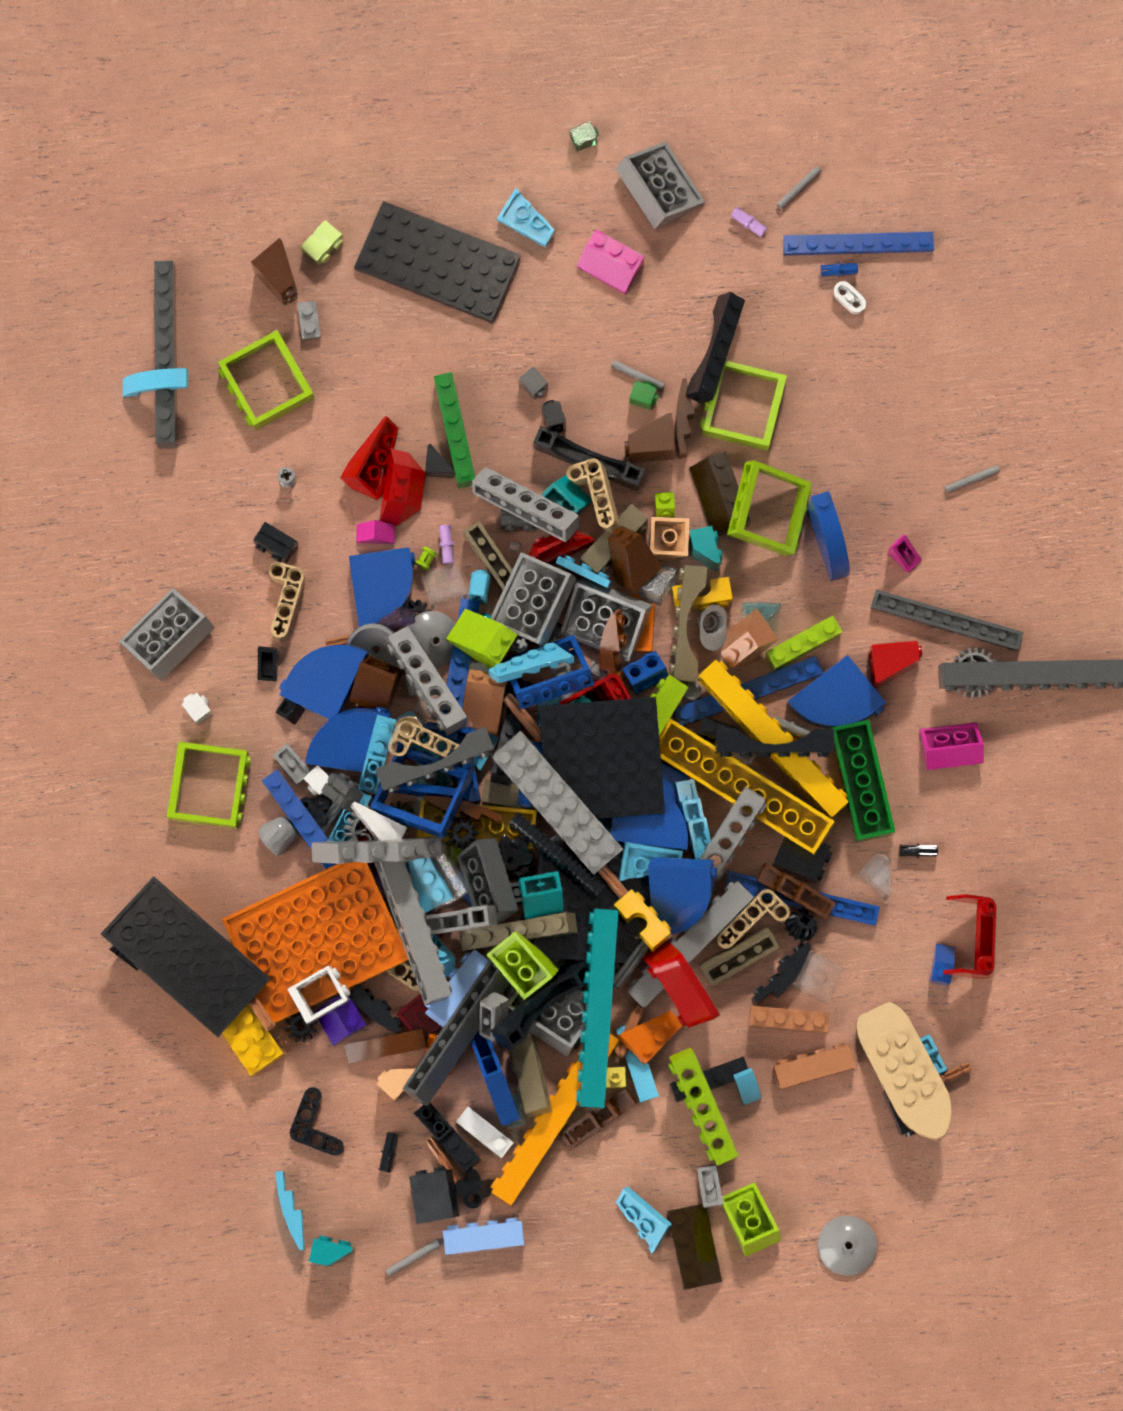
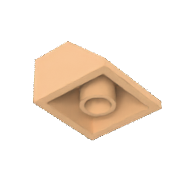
(669, 537)
(393, 1082)

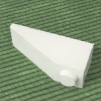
(377, 824)
(485, 1132)

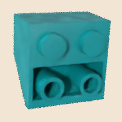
(567, 495)
(704, 547)
(541, 895)
(327, 1252)

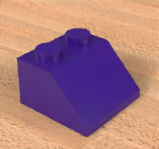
(342, 1021)

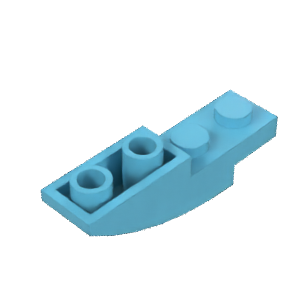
(376, 753)

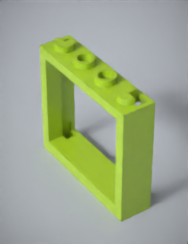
(280, 410)
(738, 438)
(743, 502)
(239, 797)

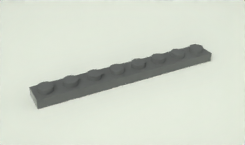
(947, 620)

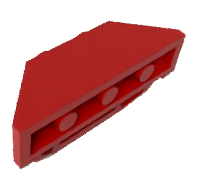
(401, 488)
(551, 548)

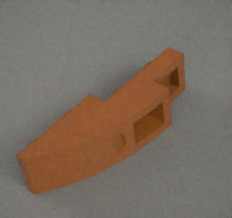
(611, 643)

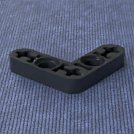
(309, 1132)

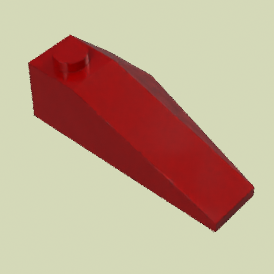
(369, 464)

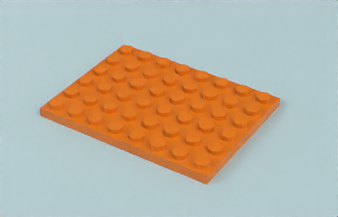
(316, 924)

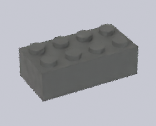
(487, 877)

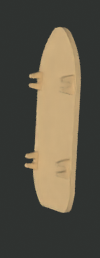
(905, 1070)

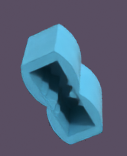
(479, 586)

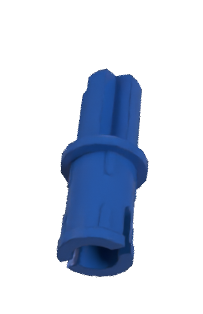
(839, 269)

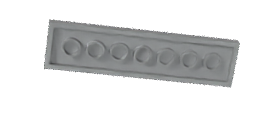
(557, 802)

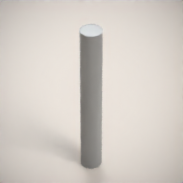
(805, 181)
(636, 374)
(971, 479)
(412, 1258)

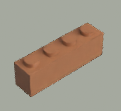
(789, 1019)
(815, 1066)

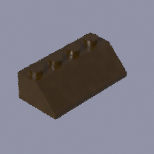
(716, 490)
(694, 1246)

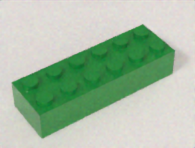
(862, 781)

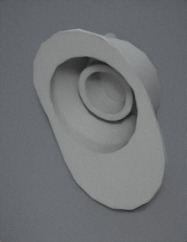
(712, 627)

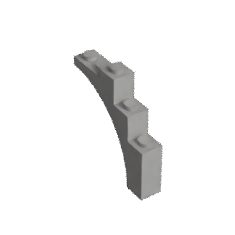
(376, 851)
(462, 920)

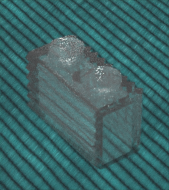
(659, 586)

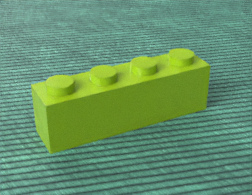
(803, 643)
(667, 698)

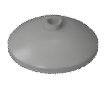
(431, 625)
(373, 635)
(833, 1250)

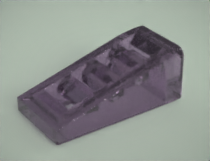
(398, 618)

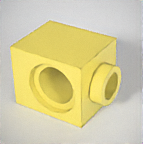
(615, 1078)

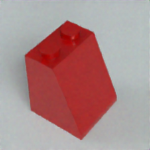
(892, 660)

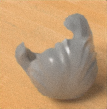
(278, 835)

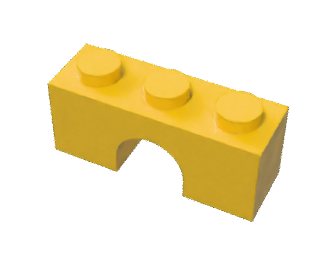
(719, 594)
(633, 906)

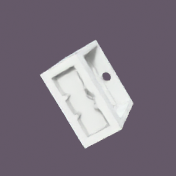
(303, 1006)

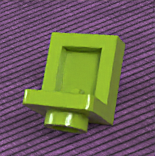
(665, 504)

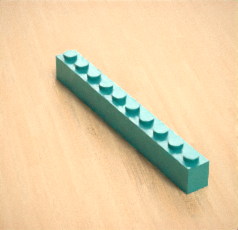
(598, 1008)

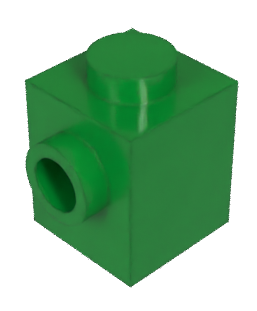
(643, 395)

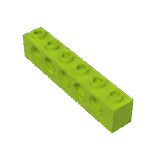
(725, 1149)

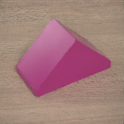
(375, 533)
(904, 554)

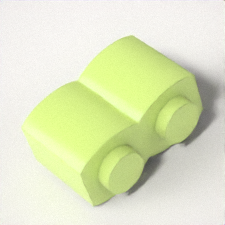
(322, 242)

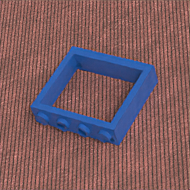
(556, 686)
(430, 790)
(415, 821)

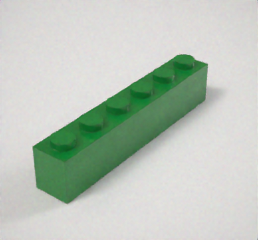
(454, 429)

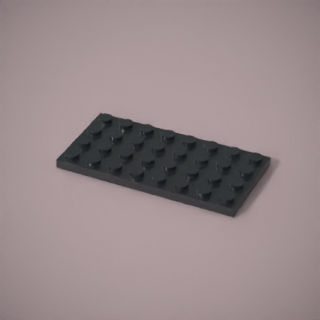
(437, 262)
(185, 956)

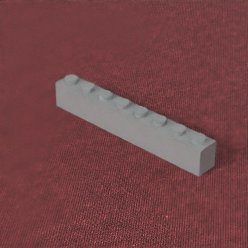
(414, 931)
(696, 937)

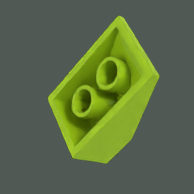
(481, 638)
(522, 964)
(750, 1219)

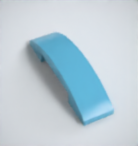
(155, 380)

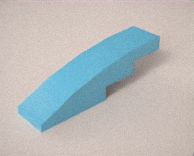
(693, 814)
(640, 1075)
(293, 1217)

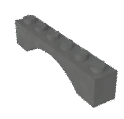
(474, 745)

